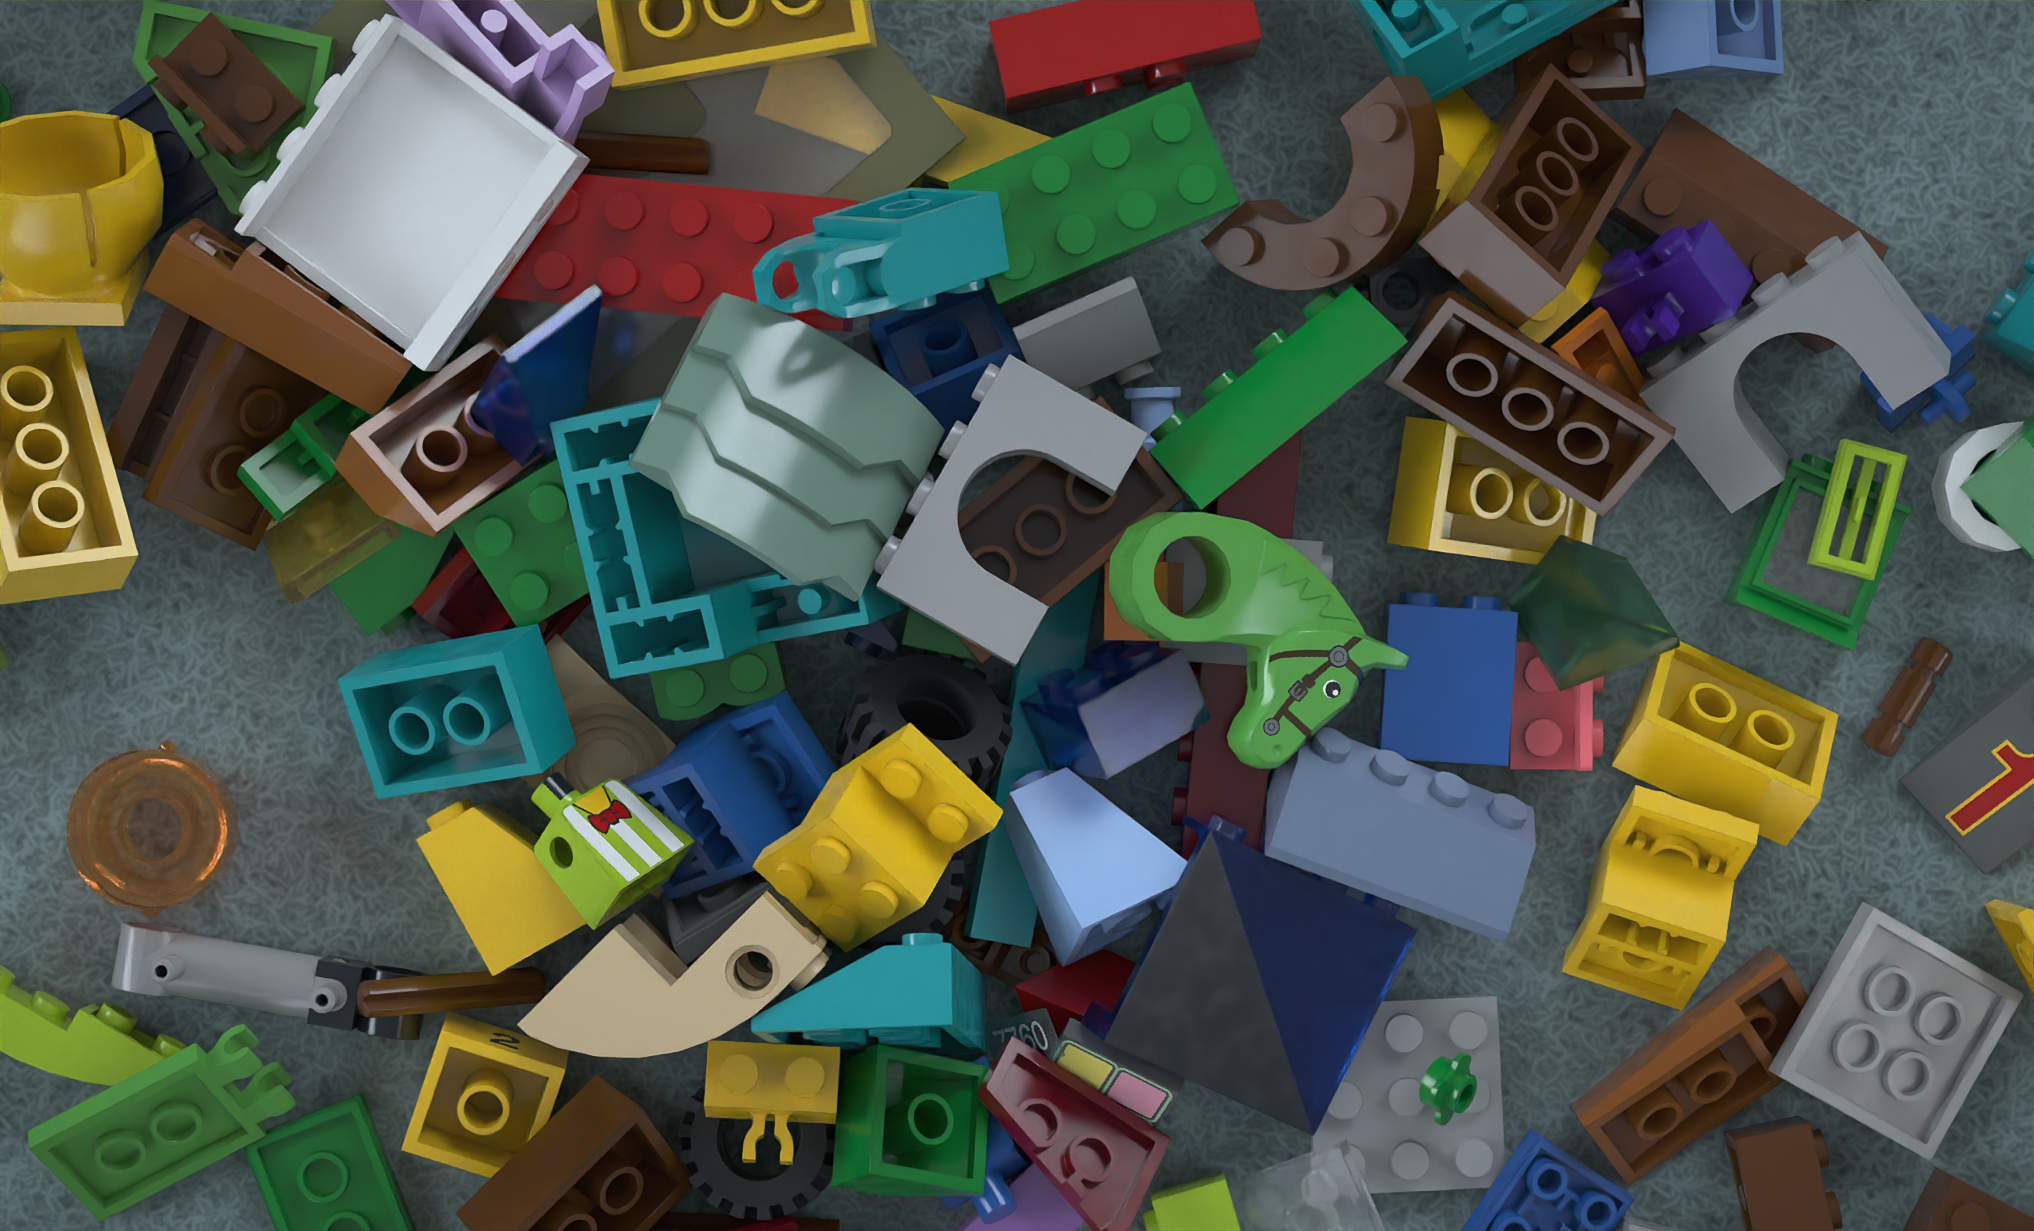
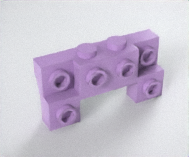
(548, 77)

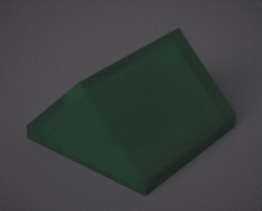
(1589, 614)

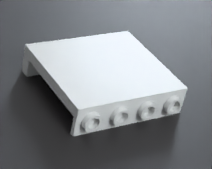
(411, 190)

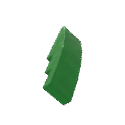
(305, 455)

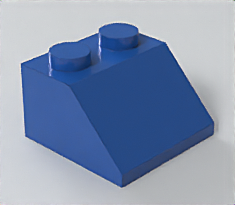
(945, 351)

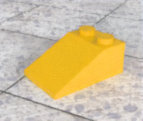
(1475, 501)

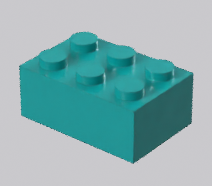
(458, 712)

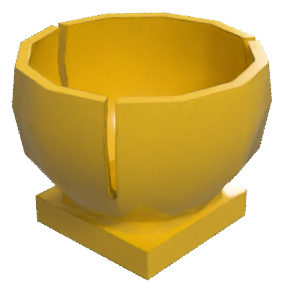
(75, 217)

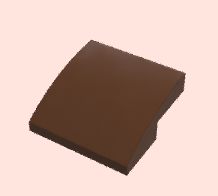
(1596, 54)

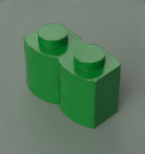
(707, 686)

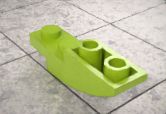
(92, 1048)

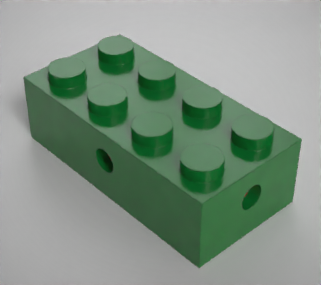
(1104, 192)

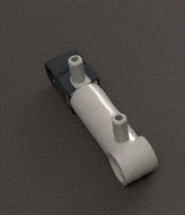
(254, 977)

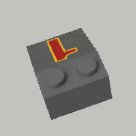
(1983, 775)

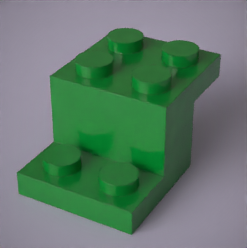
(527, 545)

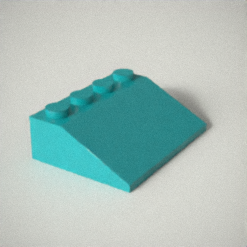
(899, 996)

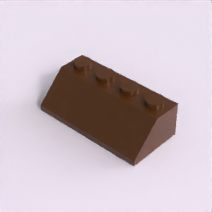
(1762, 216)
(1526, 402)

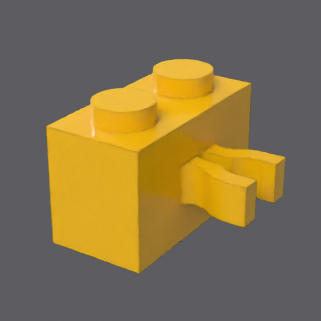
(773, 1085)

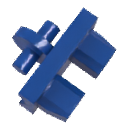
(1944, 396)

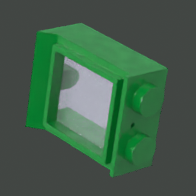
(1774, 565)

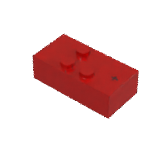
(1115, 44)

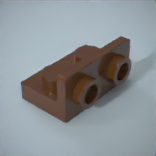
(227, 89)

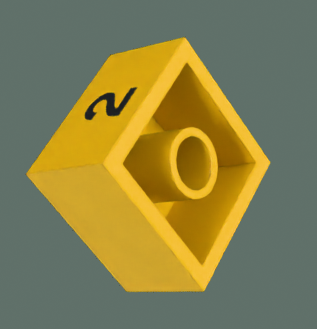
(483, 1095)

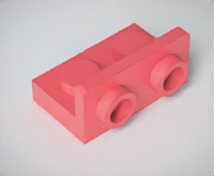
(1549, 725)

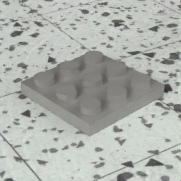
(1896, 1031)
(1381, 1108)

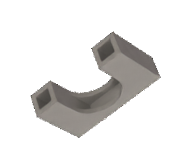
(1839, 296)
(1016, 417)

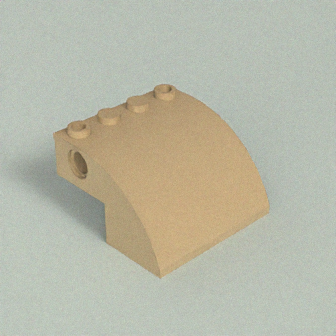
(643, 1001)

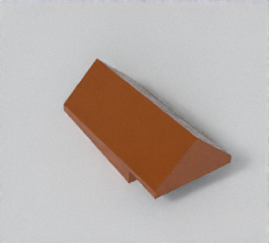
(278, 314)
(1695, 1068)

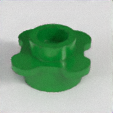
(1448, 1087)

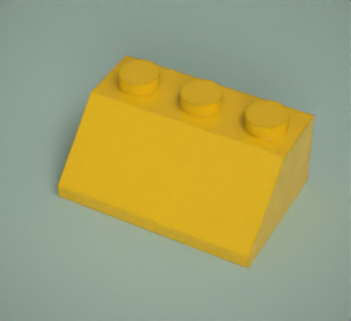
(1727, 741)

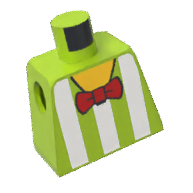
(605, 845)

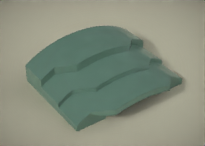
(788, 444)

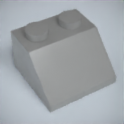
(1092, 339)

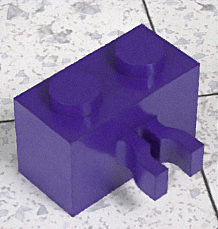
(1672, 287)

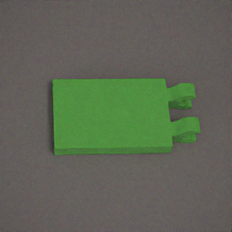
(162, 1123)

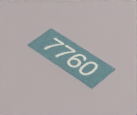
(1031, 1028)

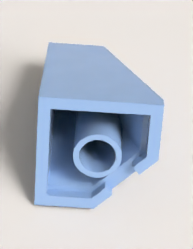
(1085, 862)

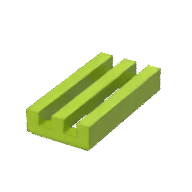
(1833, 500)

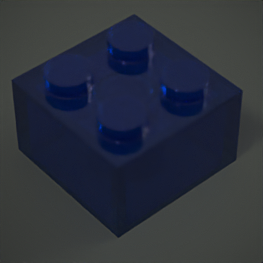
(1114, 708)

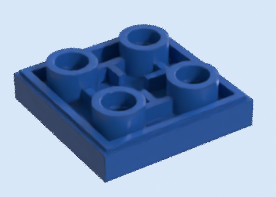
(1548, 1192)

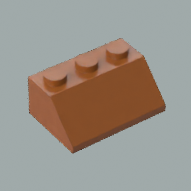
(427, 453)

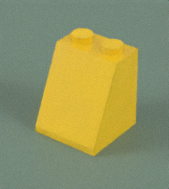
(496, 882)

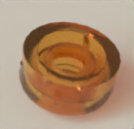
(101, 837)

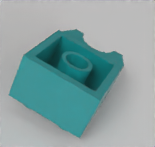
(890, 253)

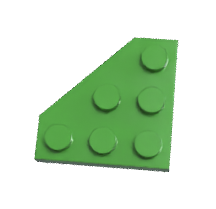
(294, 56)

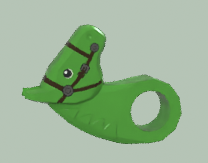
(1259, 594)

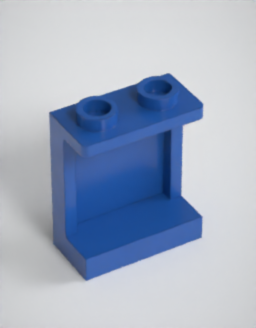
(1456, 684)

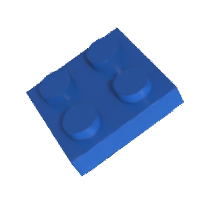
(736, 788)

